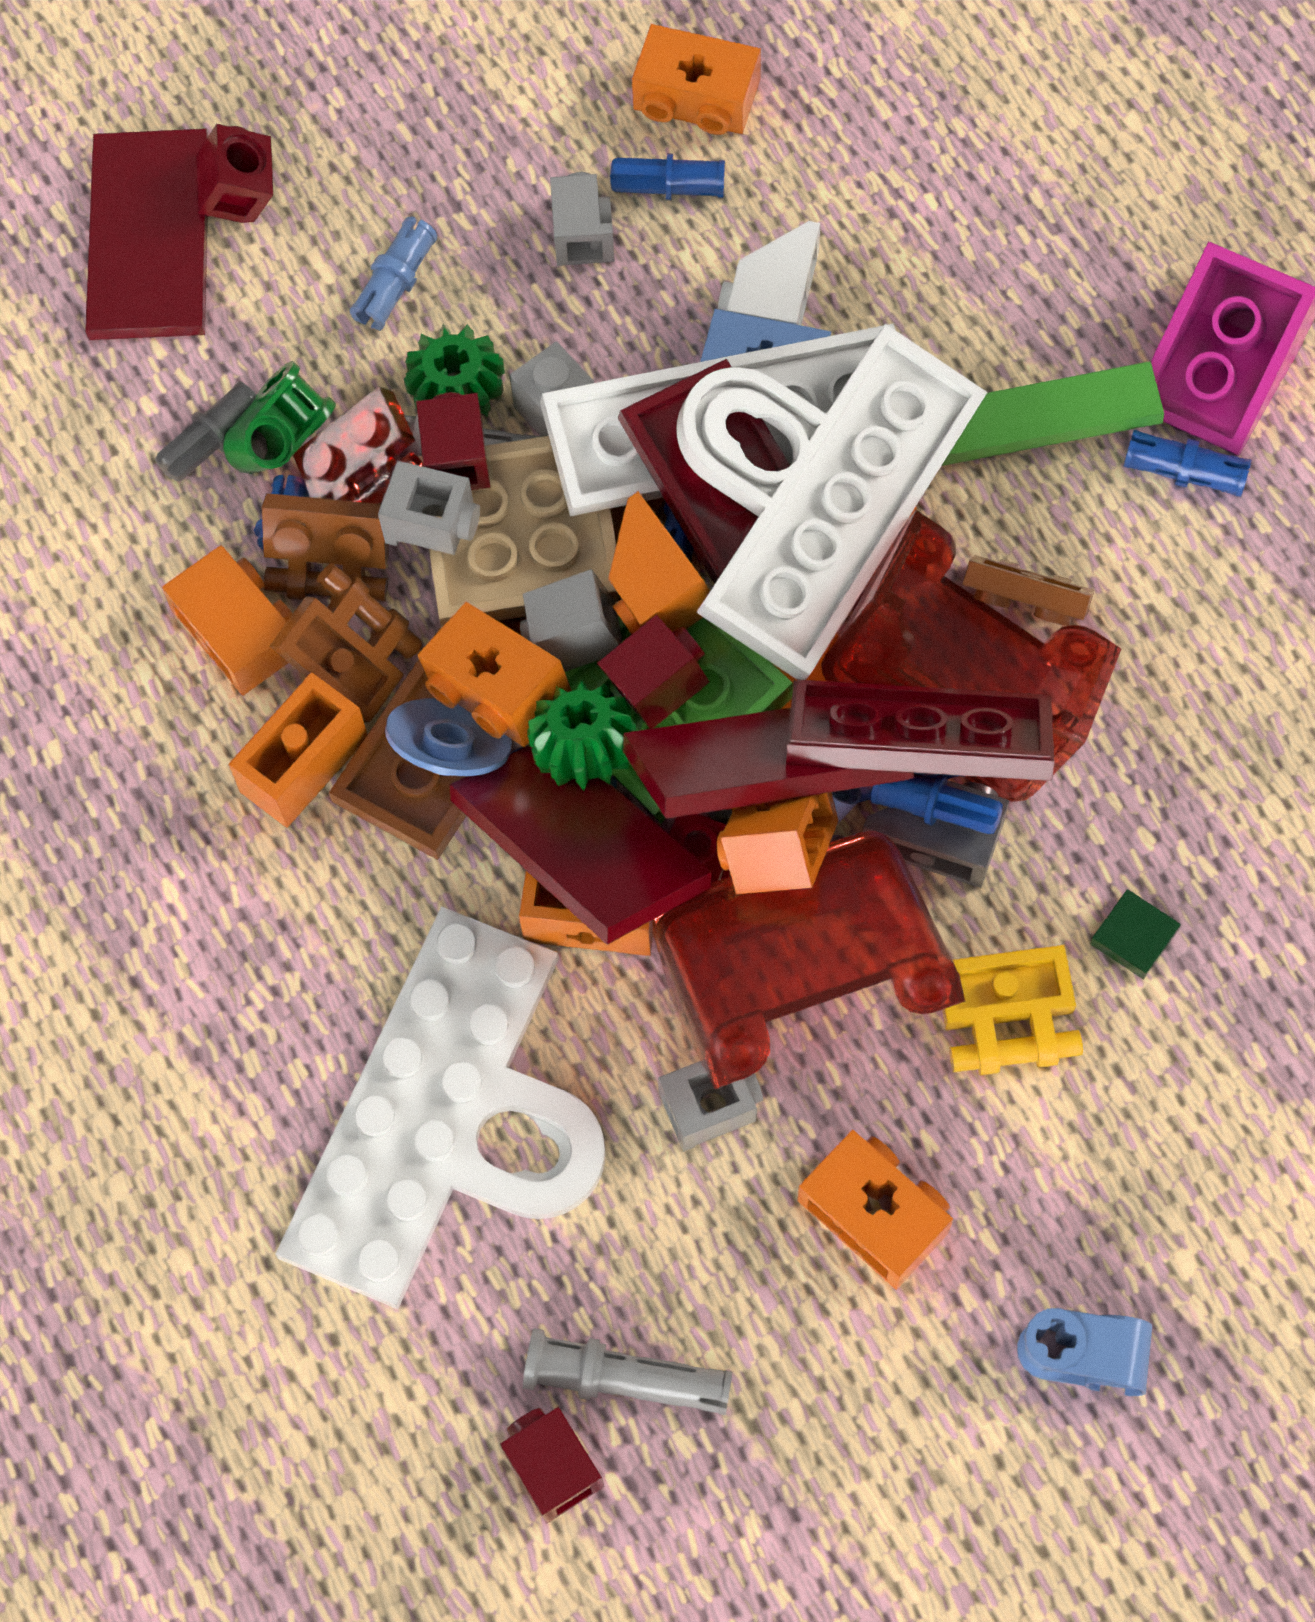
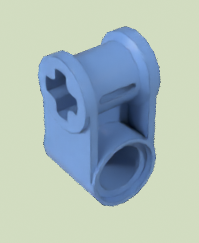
(1098, 1350)

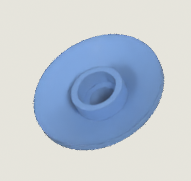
(444, 739)

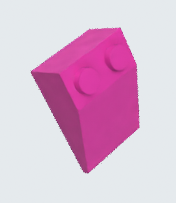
(1230, 346)

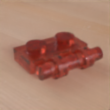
(355, 447)

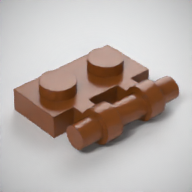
(321, 532)
(1003, 581)
(323, 643)

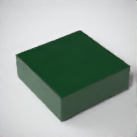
(1135, 934)

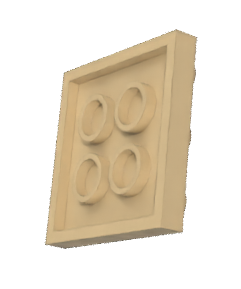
(521, 537)

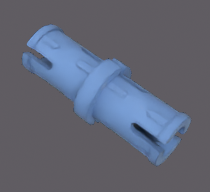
(393, 273)

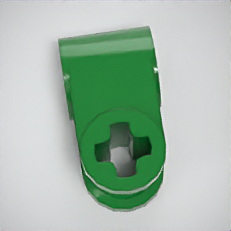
(284, 413)

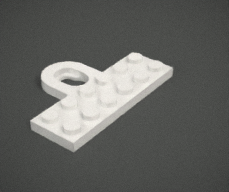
(599, 460)
(839, 501)
(421, 1111)

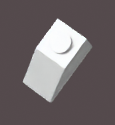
(775, 278)

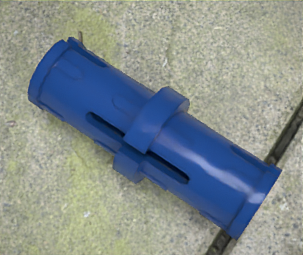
(1187, 463)

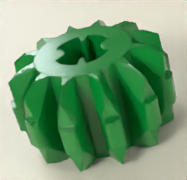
(436, 358)
(580, 734)

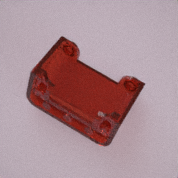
(932, 633)
(777, 952)

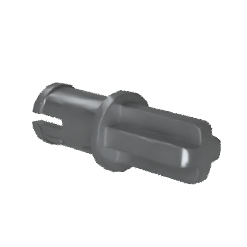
(204, 434)

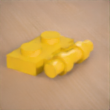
(1012, 989)

